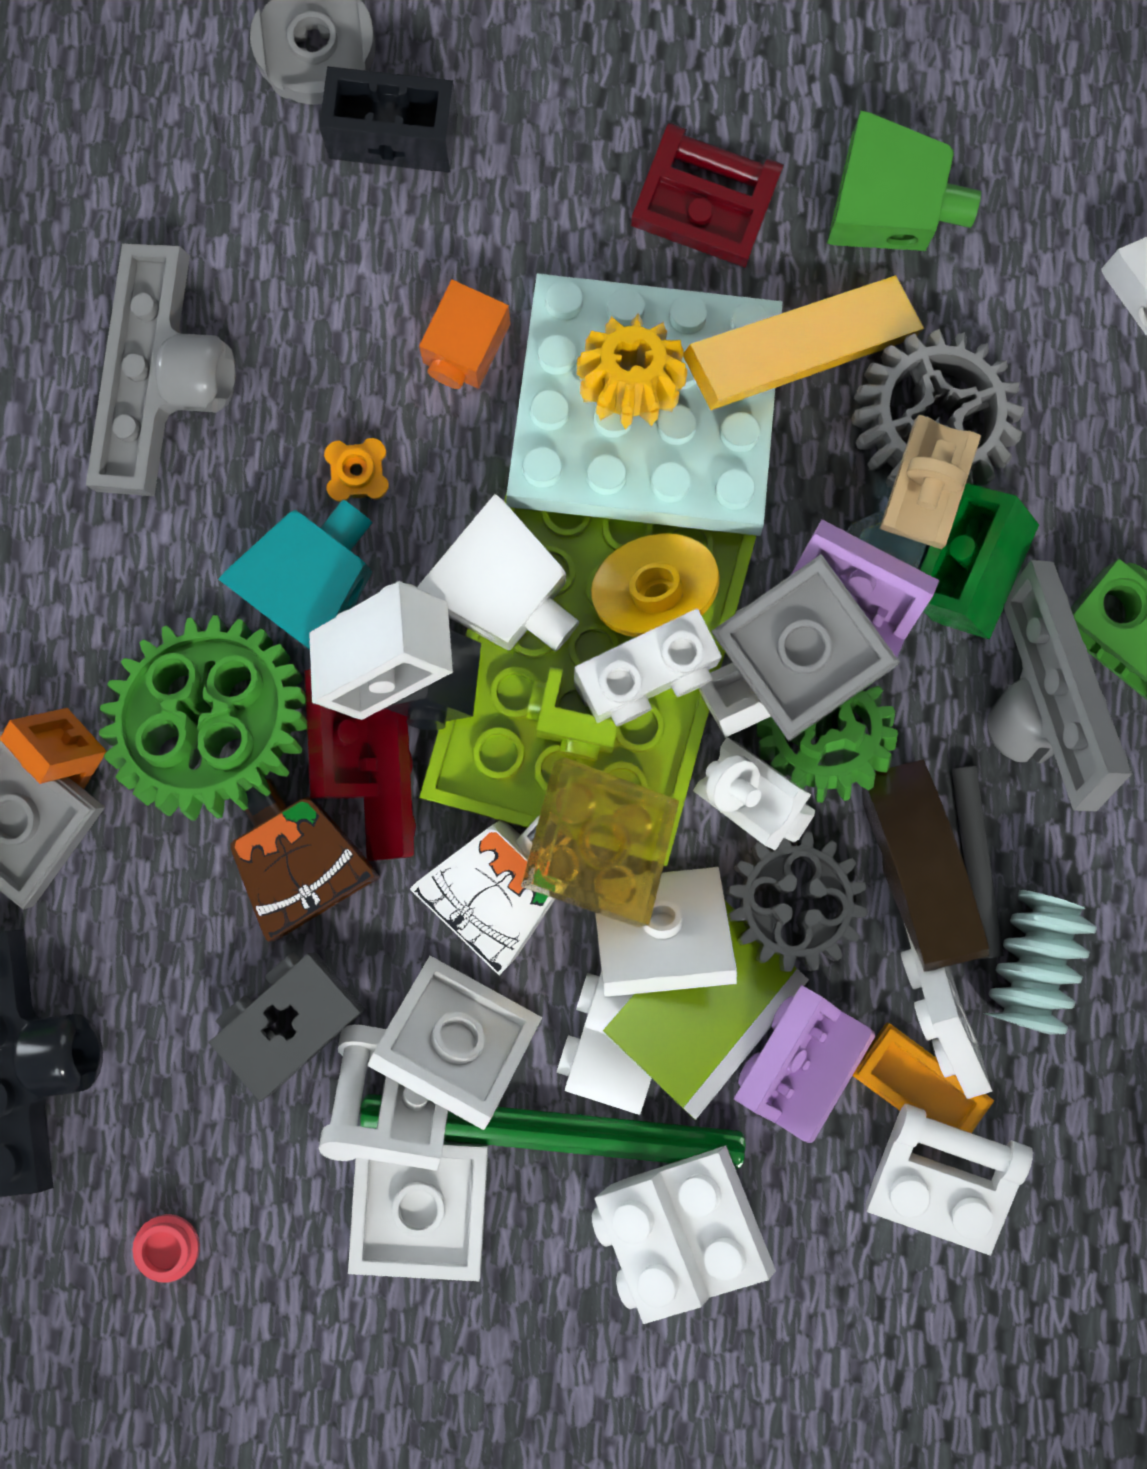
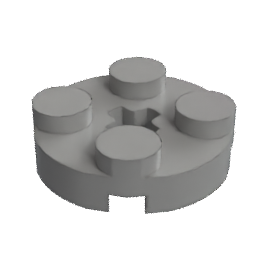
(301, 73)

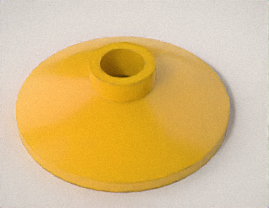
(654, 582)

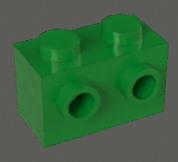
(979, 560)

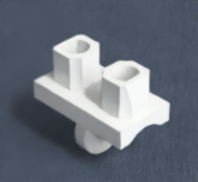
(755, 796)

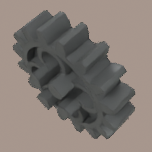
(818, 933)

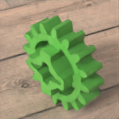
(841, 753)

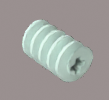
(1041, 963)

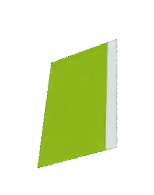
(701, 1035)

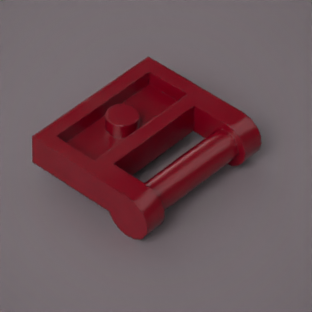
(699, 210)

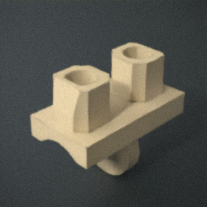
(930, 482)

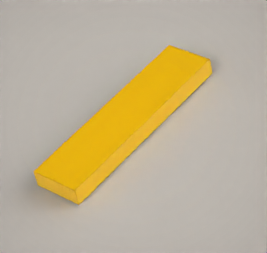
(801, 342)

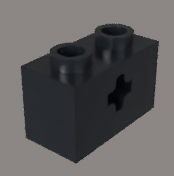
(389, 119)

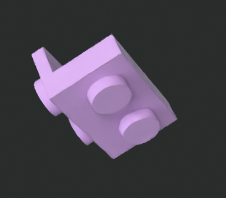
(882, 585)
(804, 1064)

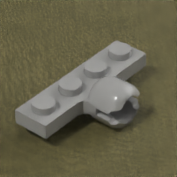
(151, 370)
(1057, 699)

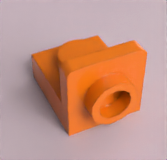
(54, 746)

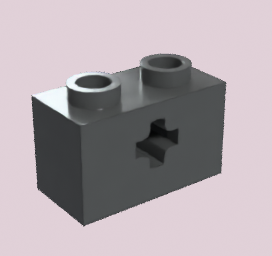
(269, 1059)

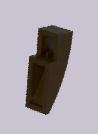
(924, 867)

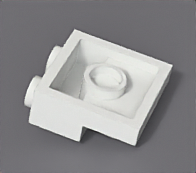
(661, 659)
(681, 1235)

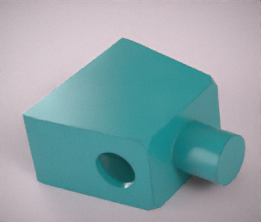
(304, 571)

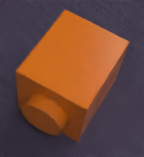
(464, 336)

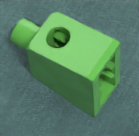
(897, 189)

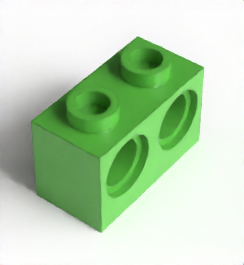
(1115, 644)

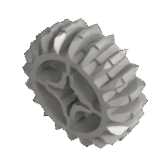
(925, 367)

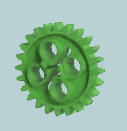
(150, 716)

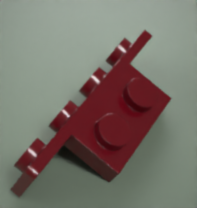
(366, 762)

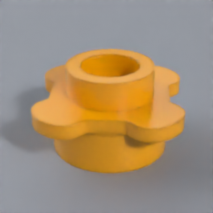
(344, 457)

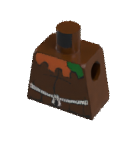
(295, 862)

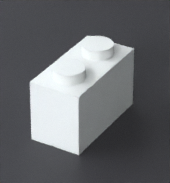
(380, 651)

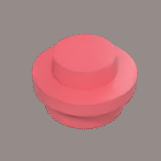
(166, 1248)

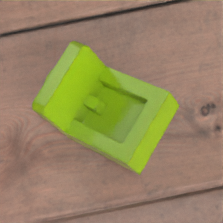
(576, 731)

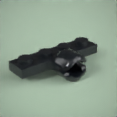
(36, 1062)

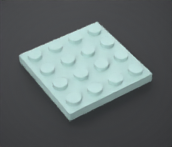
(684, 470)

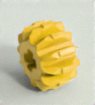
(631, 371)

